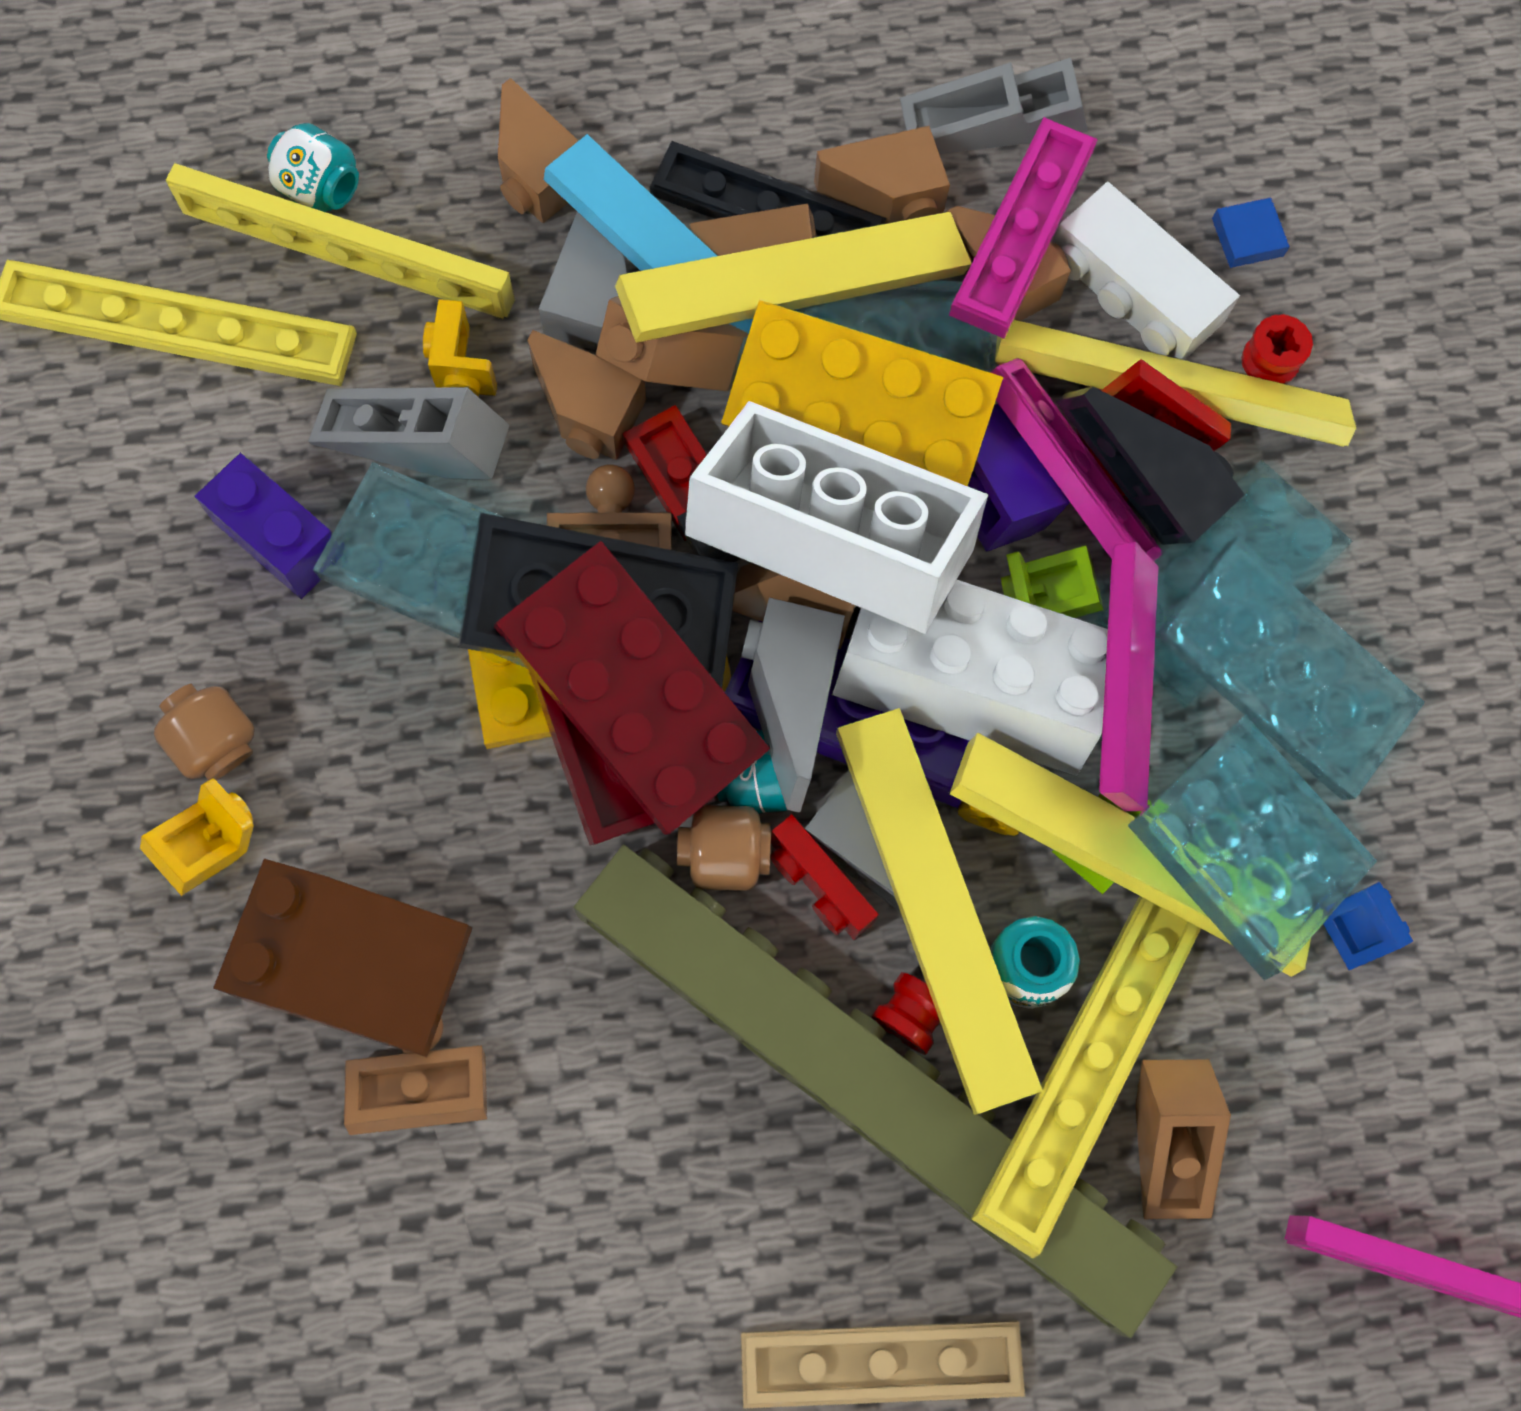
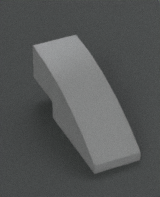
(996, 107)

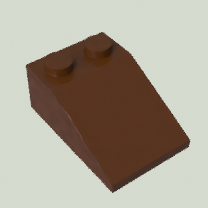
(343, 957)

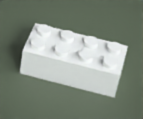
(834, 515)
(987, 670)

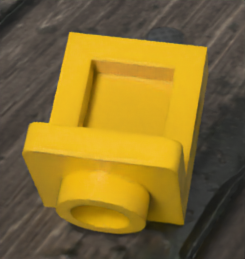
(446, 348)
(200, 838)

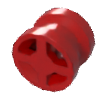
(1264, 360)
(909, 1014)

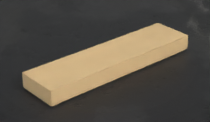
(881, 1364)

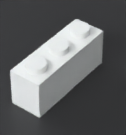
(1143, 274)

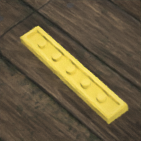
(341, 241)
(791, 275)
(175, 322)
(1225, 392)
(1076, 827)
(938, 912)
(1085, 1078)

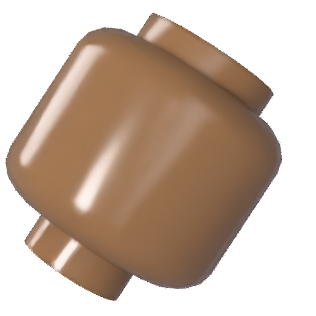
(204, 732)
(725, 847)

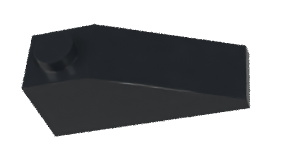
(1164, 473)

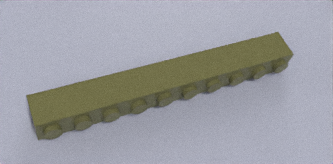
(860, 1079)

